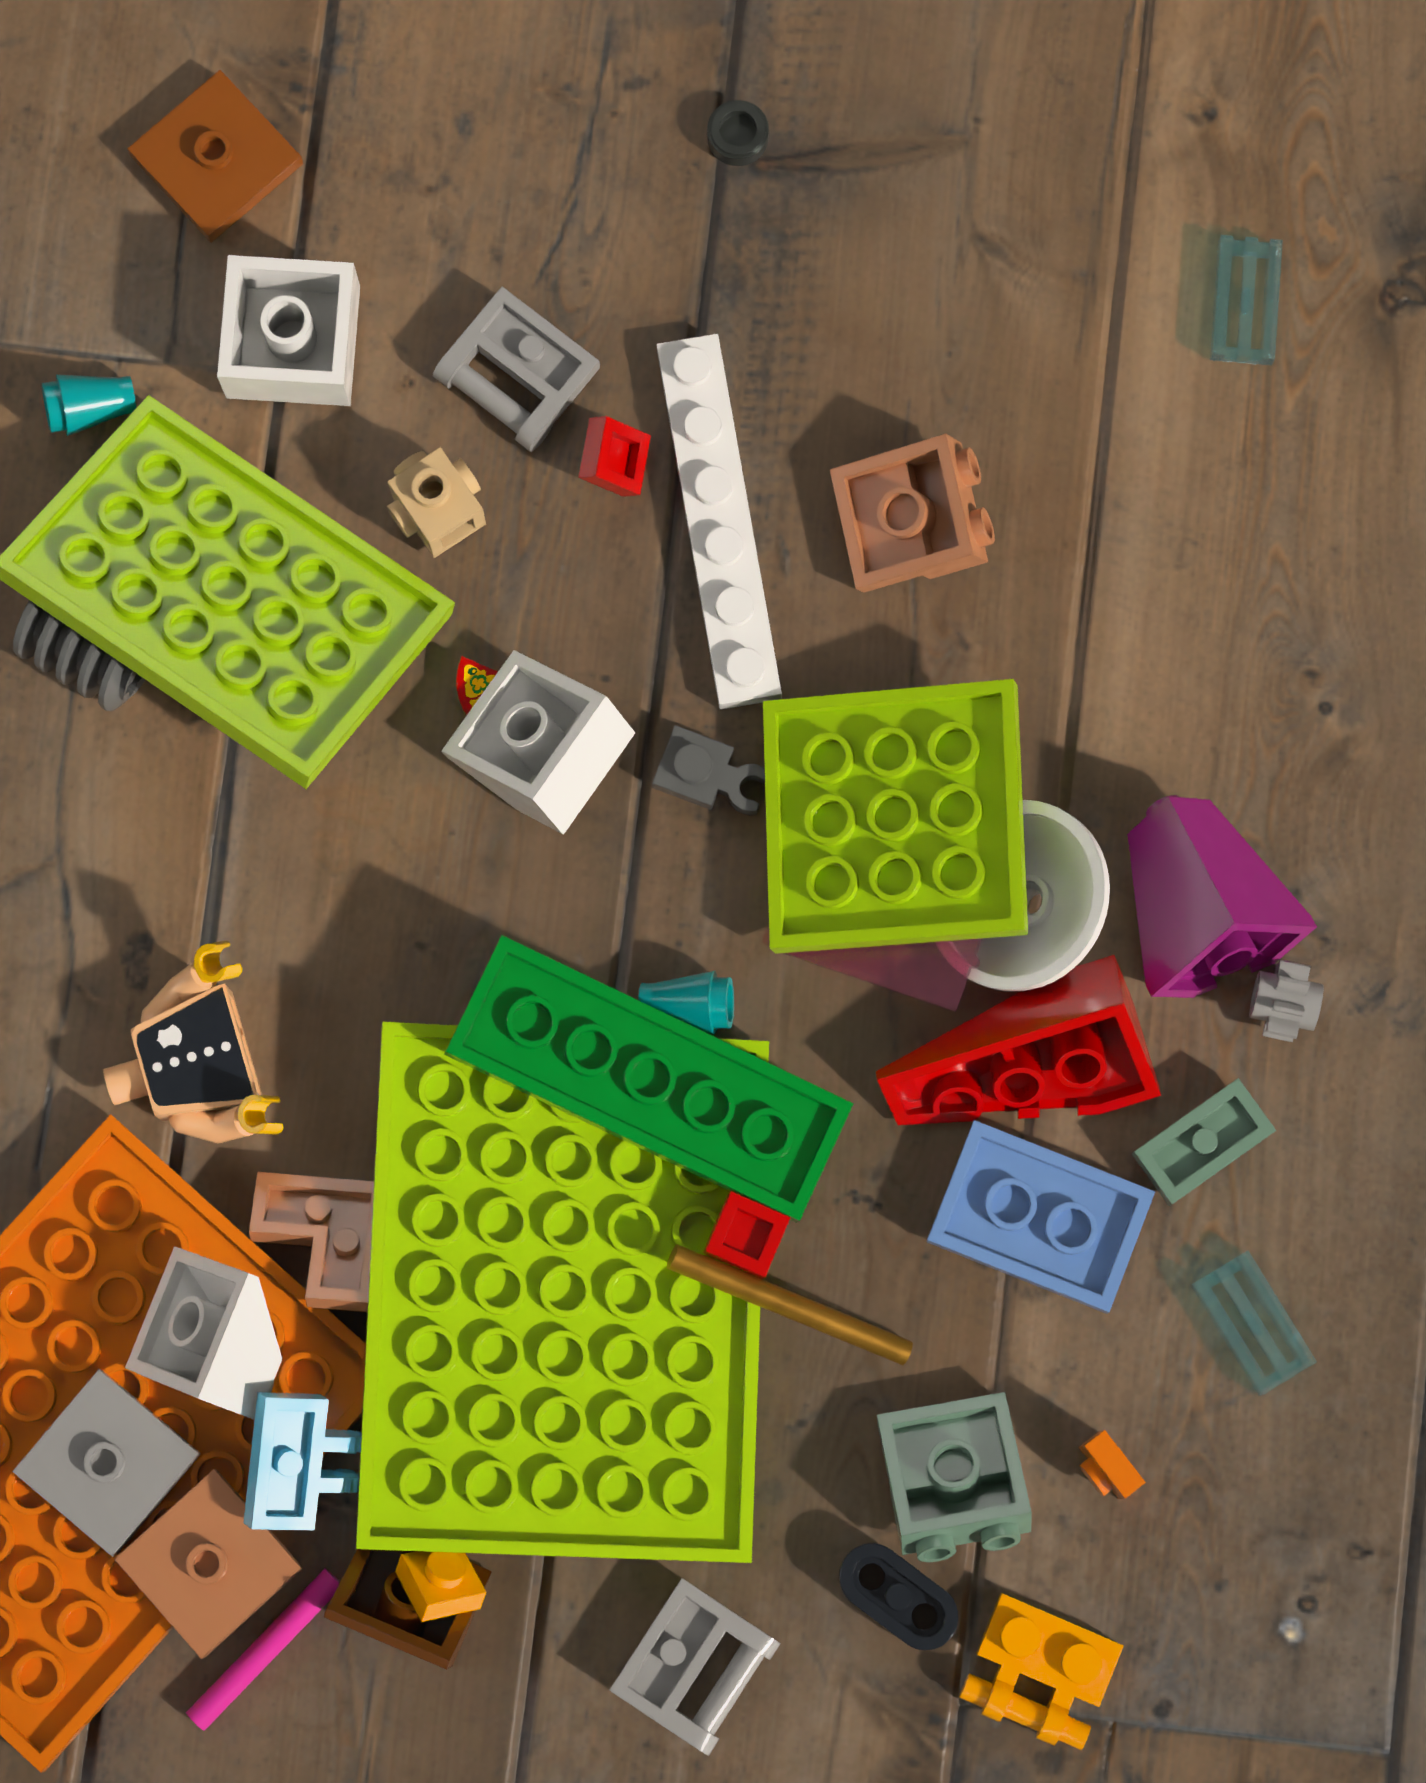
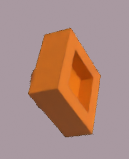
(1108, 1467)

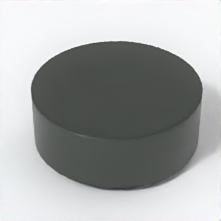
(737, 133)

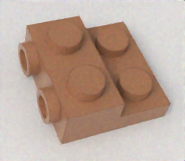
(912, 513)

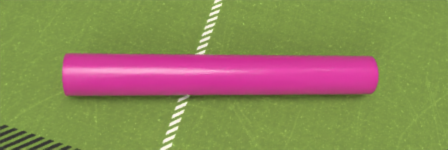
(263, 1650)

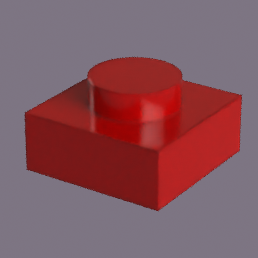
(614, 456)
(746, 1235)

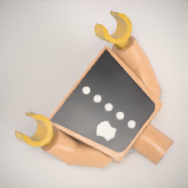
(195, 1057)

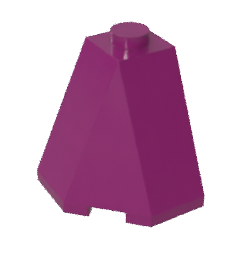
(1205, 900)

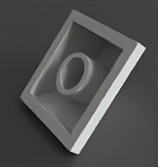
(208, 1334)

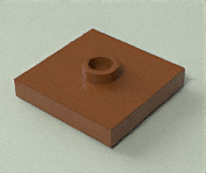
(215, 156)

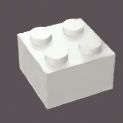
(289, 330)

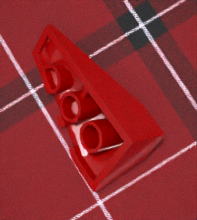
(1031, 1052)

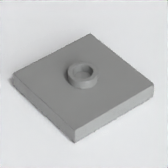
(106, 1462)

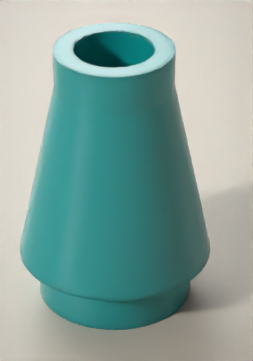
(86, 401)
(695, 999)

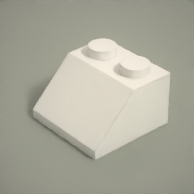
(539, 741)

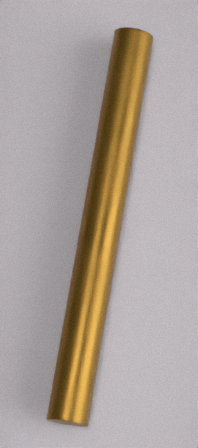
(789, 1304)

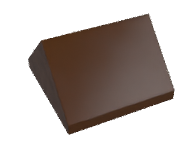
(376, 1605)

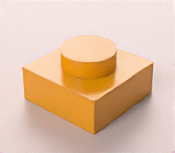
(440, 1583)

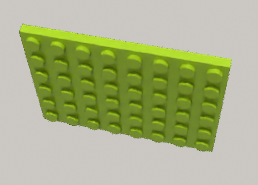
(529, 1344)

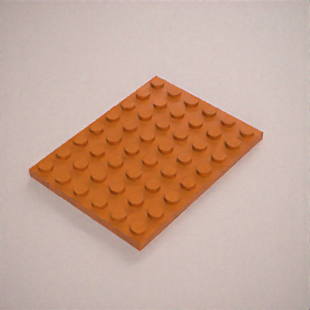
(71, 1303)

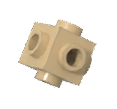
(437, 520)

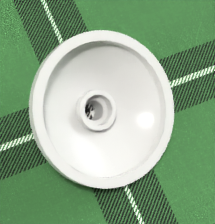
(1074, 886)

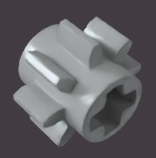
(1286, 1000)

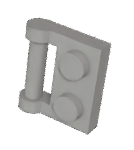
(527, 351)
(676, 1653)

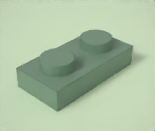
(1203, 1142)

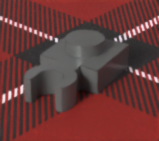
(700, 769)

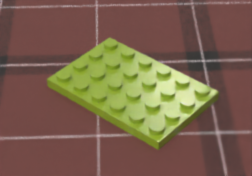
(225, 590)

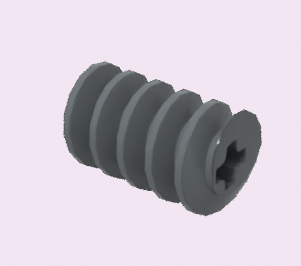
(74, 658)

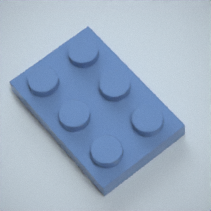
(1040, 1217)

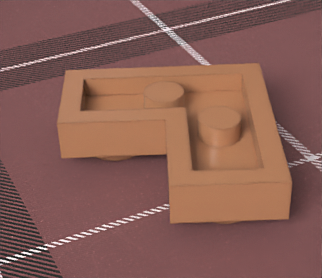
(331, 1218)

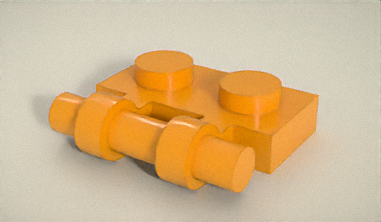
(1051, 1652)

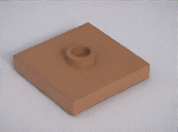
(207, 1565)

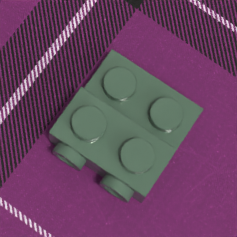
(955, 1476)

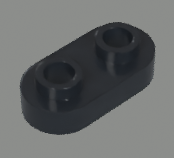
(898, 1596)

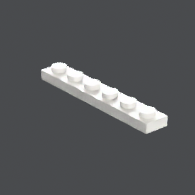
(719, 522)

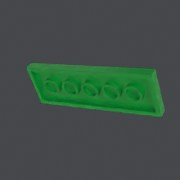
(649, 1078)

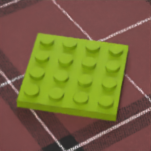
(894, 817)

